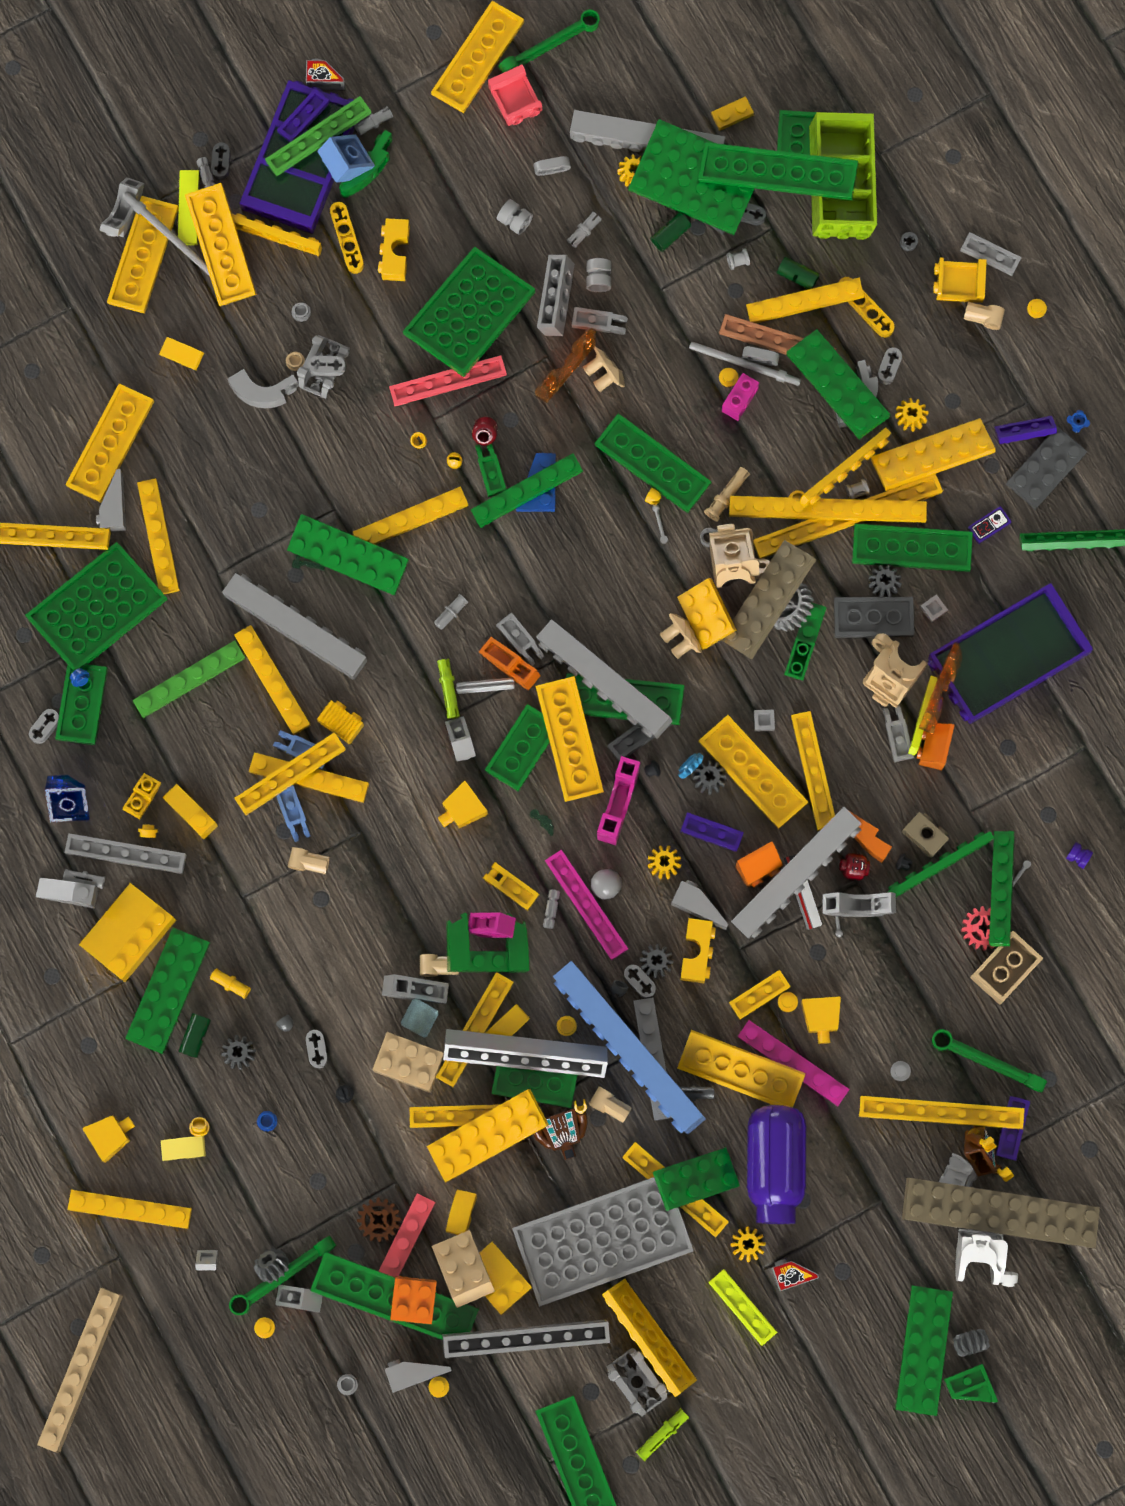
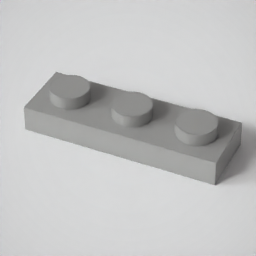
(995, 255)

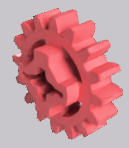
(974, 929)

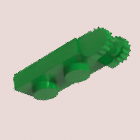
(491, 471)

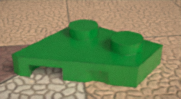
(971, 1385)

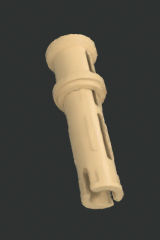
(722, 501)

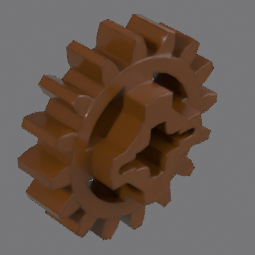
(372, 1227)

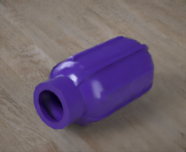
(776, 1163)

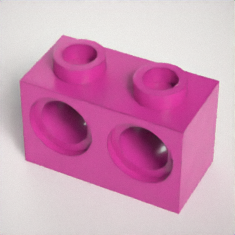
(740, 396)
(491, 925)

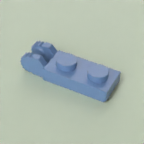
(297, 746)
(292, 811)

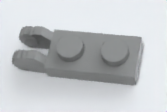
(598, 320)
(519, 637)
(898, 735)

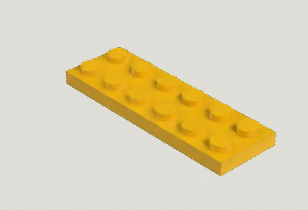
(477, 56)
(220, 244)
(142, 257)
(109, 442)
(933, 454)
(569, 739)
(753, 772)
(740, 1070)
(487, 1135)
(649, 1337)

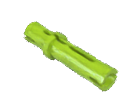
(446, 680)
(662, 1434)

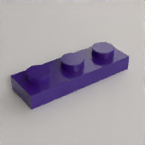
(303, 115)
(1025, 430)
(712, 832)
(1011, 1138)

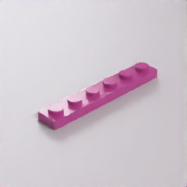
(586, 905)
(780, 1053)

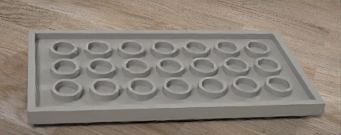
(600, 1241)

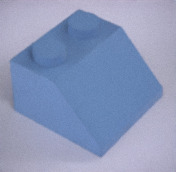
(345, 157)

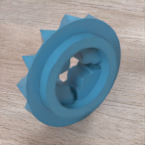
(690, 765)

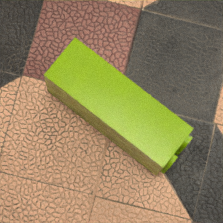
(849, 138)

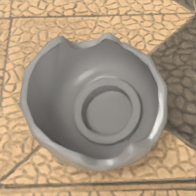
(606, 883)

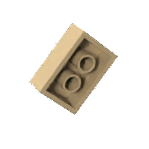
(1006, 968)
(408, 1062)
(463, 1268)

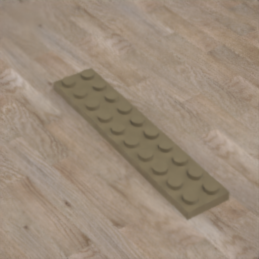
(1000, 1213)

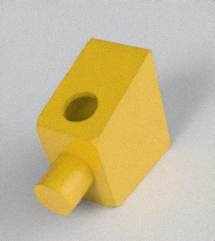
(462, 807)
(821, 1016)
(108, 1136)

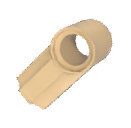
(989, 316)
(303, 860)
(432, 966)
(607, 1103)

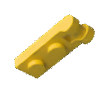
(511, 886)

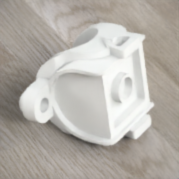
(984, 1248)

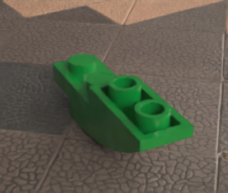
(379, 157)
(805, 643)

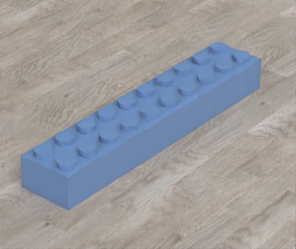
(631, 1050)

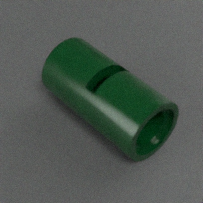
(668, 235)
(798, 273)
(193, 1036)

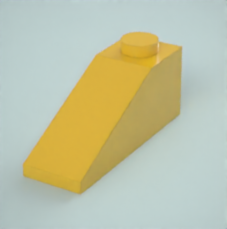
(190, 811)

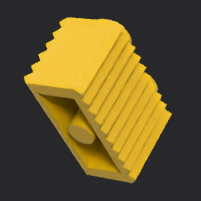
(340, 721)

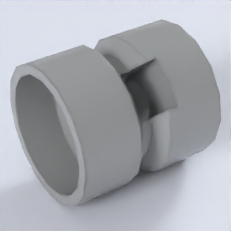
(514, 216)
(598, 275)

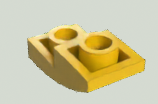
(181, 353)
(142, 796)
(509, 1022)
(461, 1212)

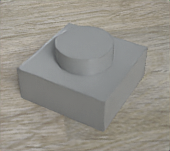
(933, 608)
(764, 720)
(206, 1259)

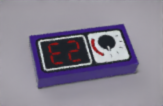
(989, 525)

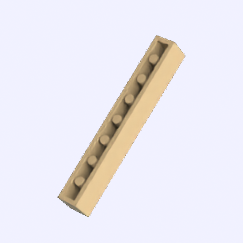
(80, 1370)

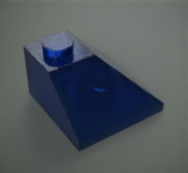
(66, 799)

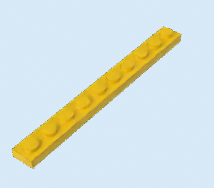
(828, 509)
(815, 528)

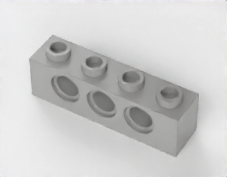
(555, 295)

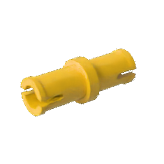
(230, 983)

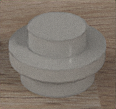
(301, 312)
(900, 1071)
(347, 1384)

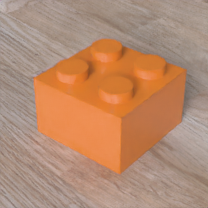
(413, 1300)

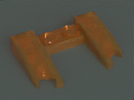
(556, 378)
(946, 675)

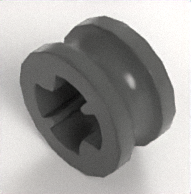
(913, 245)

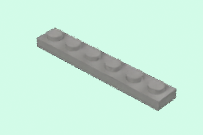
(125, 853)
(650, 1038)

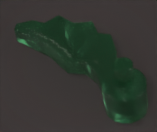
(296, 564)
(544, 821)

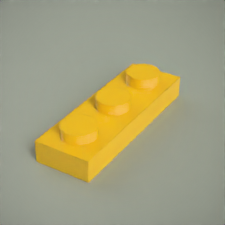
(759, 994)

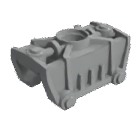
(328, 381)
(958, 1172)
(648, 1380)

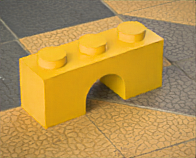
(394, 233)
(696, 969)

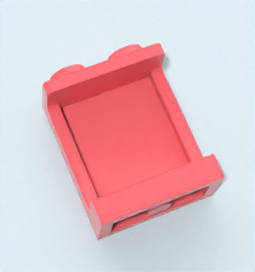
(514, 95)

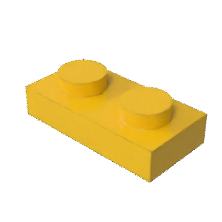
(732, 113)

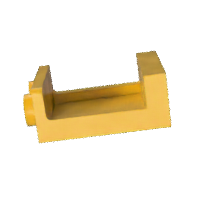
(960, 281)

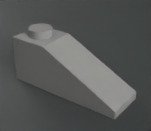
(112, 508)
(67, 892)
(694, 902)
(414, 988)
(408, 1374)

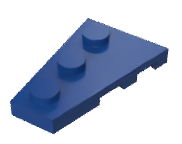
(546, 501)

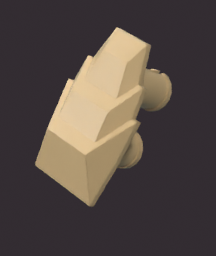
(613, 373)
(682, 626)

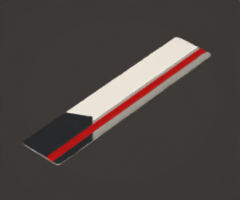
(807, 903)

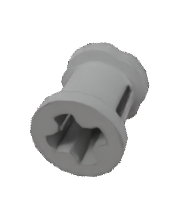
(738, 259)
(858, 489)

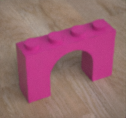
(621, 795)

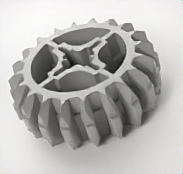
(796, 611)

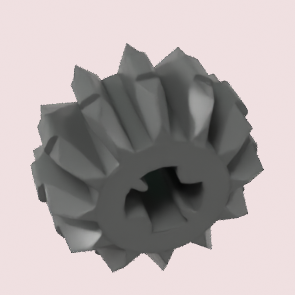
(889, 576)
(717, 776)
(654, 954)
(231, 1052)
(271, 1265)
(971, 1342)

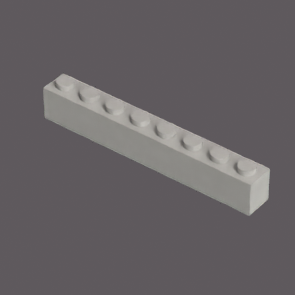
(619, 131)
(295, 626)
(604, 679)
(796, 873)
(525, 1053)
(526, 1338)

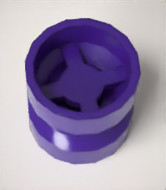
(1079, 855)

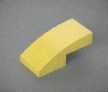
(183, 1148)

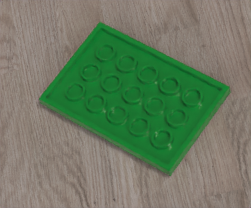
(671, 178)
(469, 311)
(96, 607)

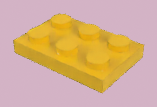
(706, 613)

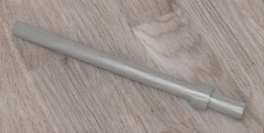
(140, 208)
(780, 375)

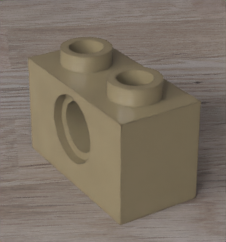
(928, 846)

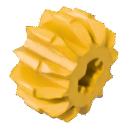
(625, 167)
(912, 408)
(671, 862)
(746, 1237)

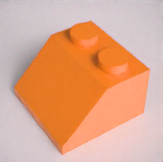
(935, 747)
(759, 865)

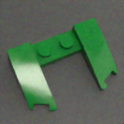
(461, 959)

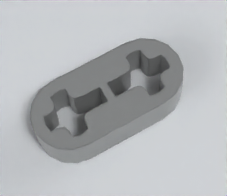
(552, 166)
(760, 356)
(893, 367)
(327, 369)
(40, 723)
(636, 984)
(321, 1047)

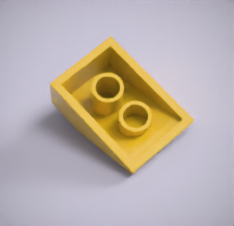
(505, 1278)

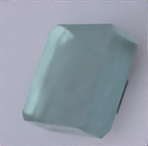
(419, 1018)

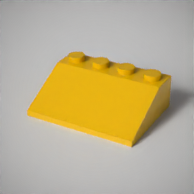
(127, 932)

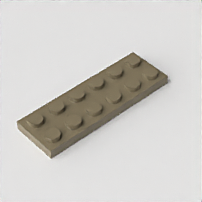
(769, 598)

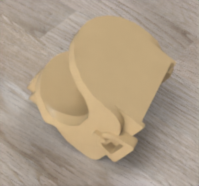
(734, 555)
(890, 676)

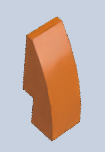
(510, 663)
(868, 841)

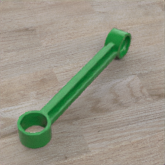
(551, 42)
(1028, 1079)
(295, 1266)

